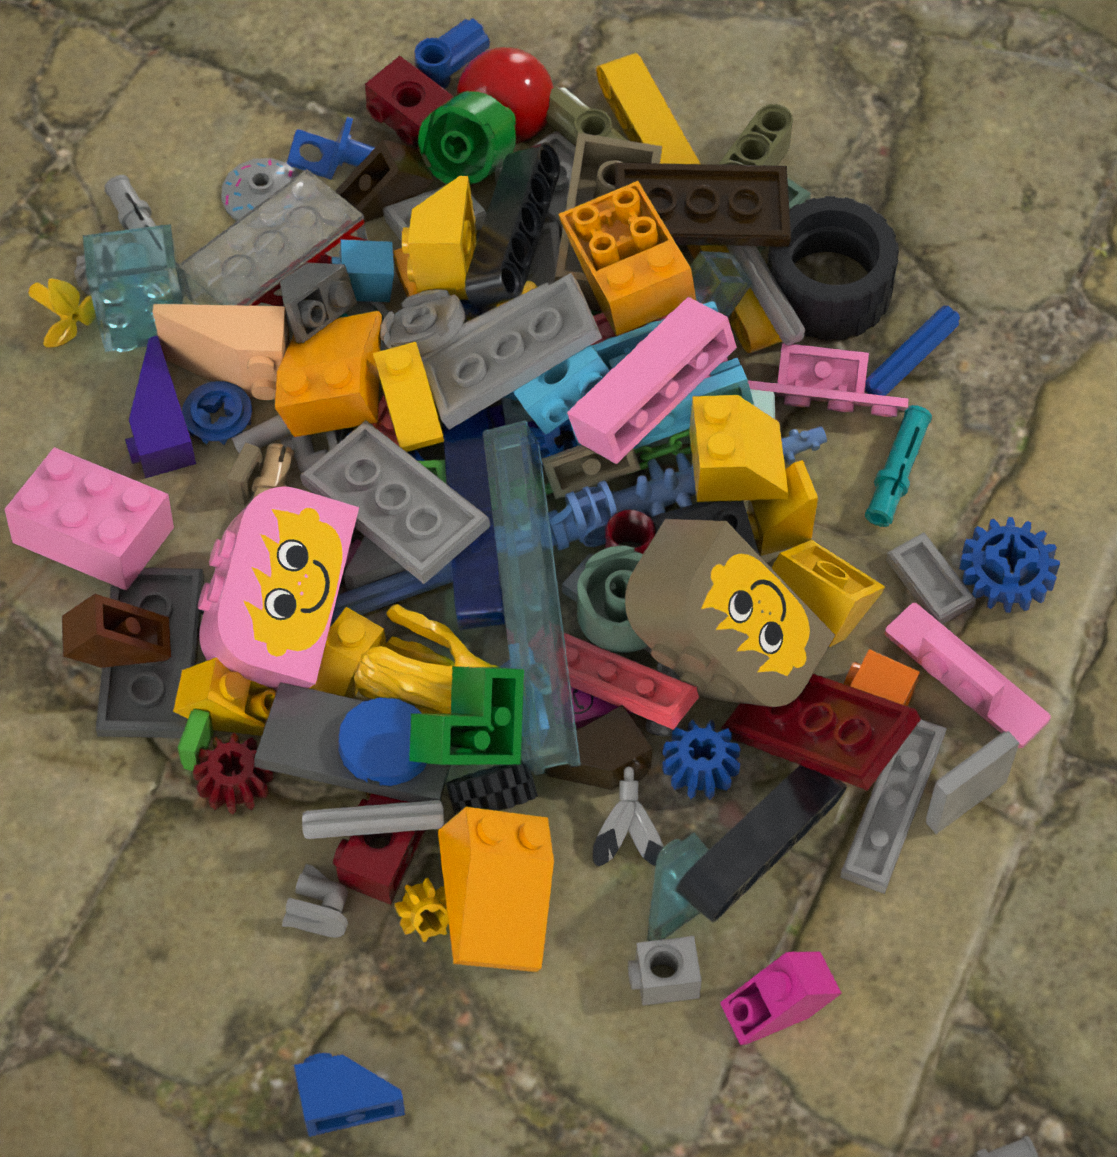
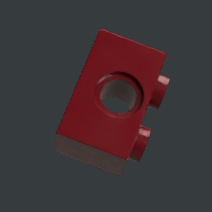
(403, 98)
(372, 870)

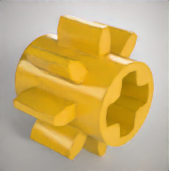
(415, 901)

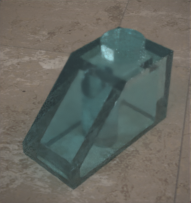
(668, 908)

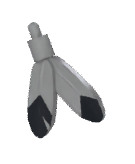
(626, 816)

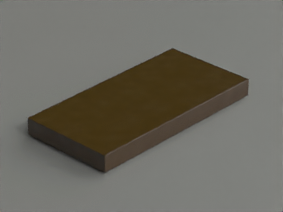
(716, 201)

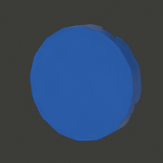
(377, 741)

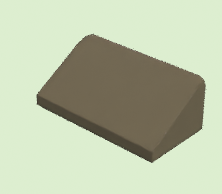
(582, 468)

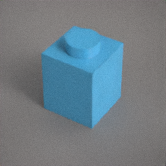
(369, 268)

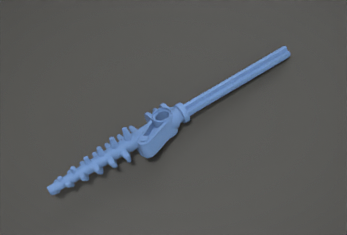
(580, 520)

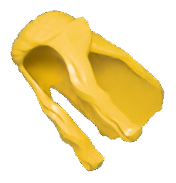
(412, 670)

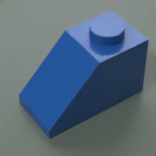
(343, 1094)

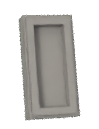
(930, 579)

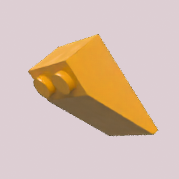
(331, 377)
(497, 887)

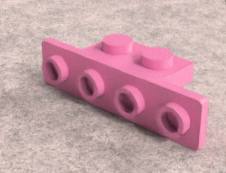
(828, 377)
(967, 674)

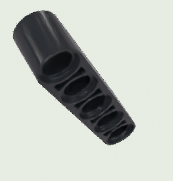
(512, 226)
(759, 841)

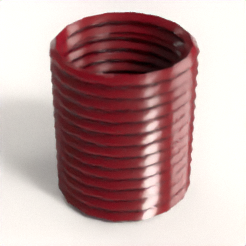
(630, 526)

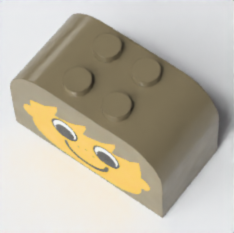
(723, 616)

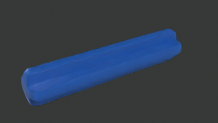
(912, 351)

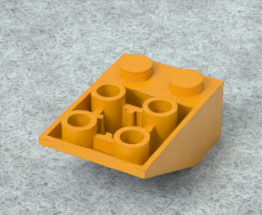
(628, 257)

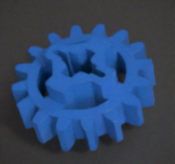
(989, 568)

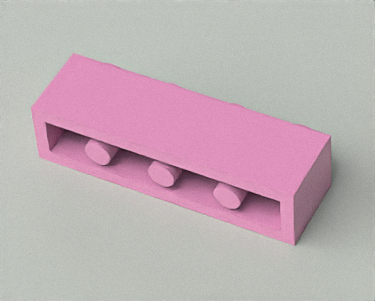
(652, 380)

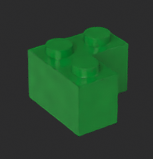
(482, 721)

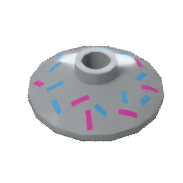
(240, 187)

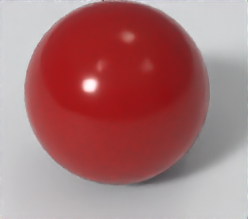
(514, 81)

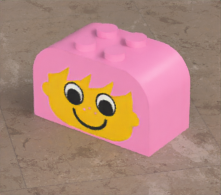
(276, 586)

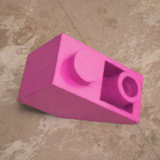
(780, 996)

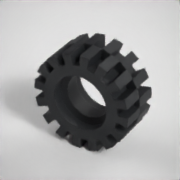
(493, 788)

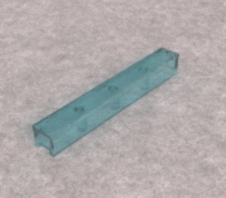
(531, 595)

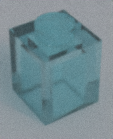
(719, 279)

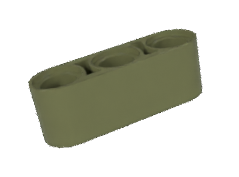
(764, 138)

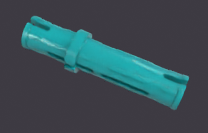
(893, 479)

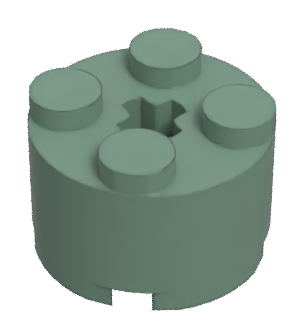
(602, 600)

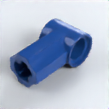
(447, 54)

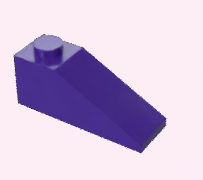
(156, 419)

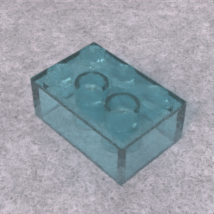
(126, 277)

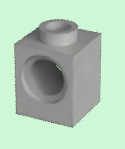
(674, 952)

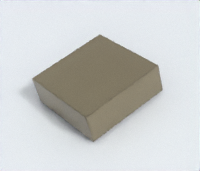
(243, 472)

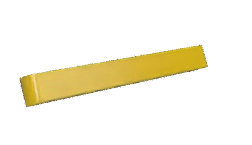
(649, 120)

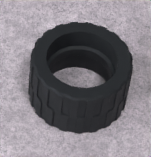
(845, 229)

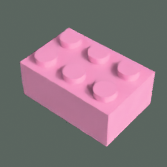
(89, 518)

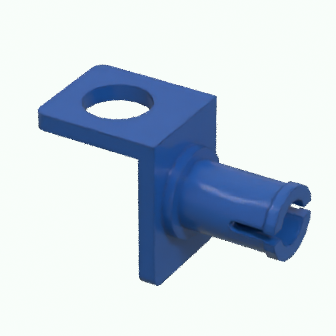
(333, 153)

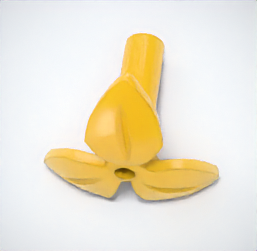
(64, 301)

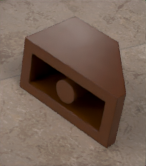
(114, 633)

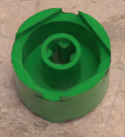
(467, 137)

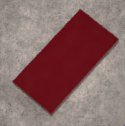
(828, 730)

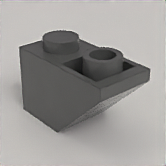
(316, 297)

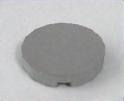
(426, 318)

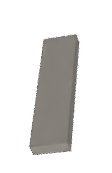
(892, 809)

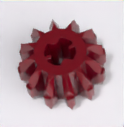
(234, 788)

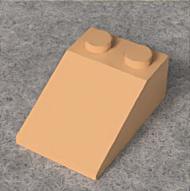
(226, 343)

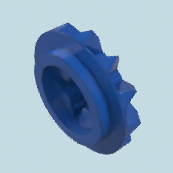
(210, 398)

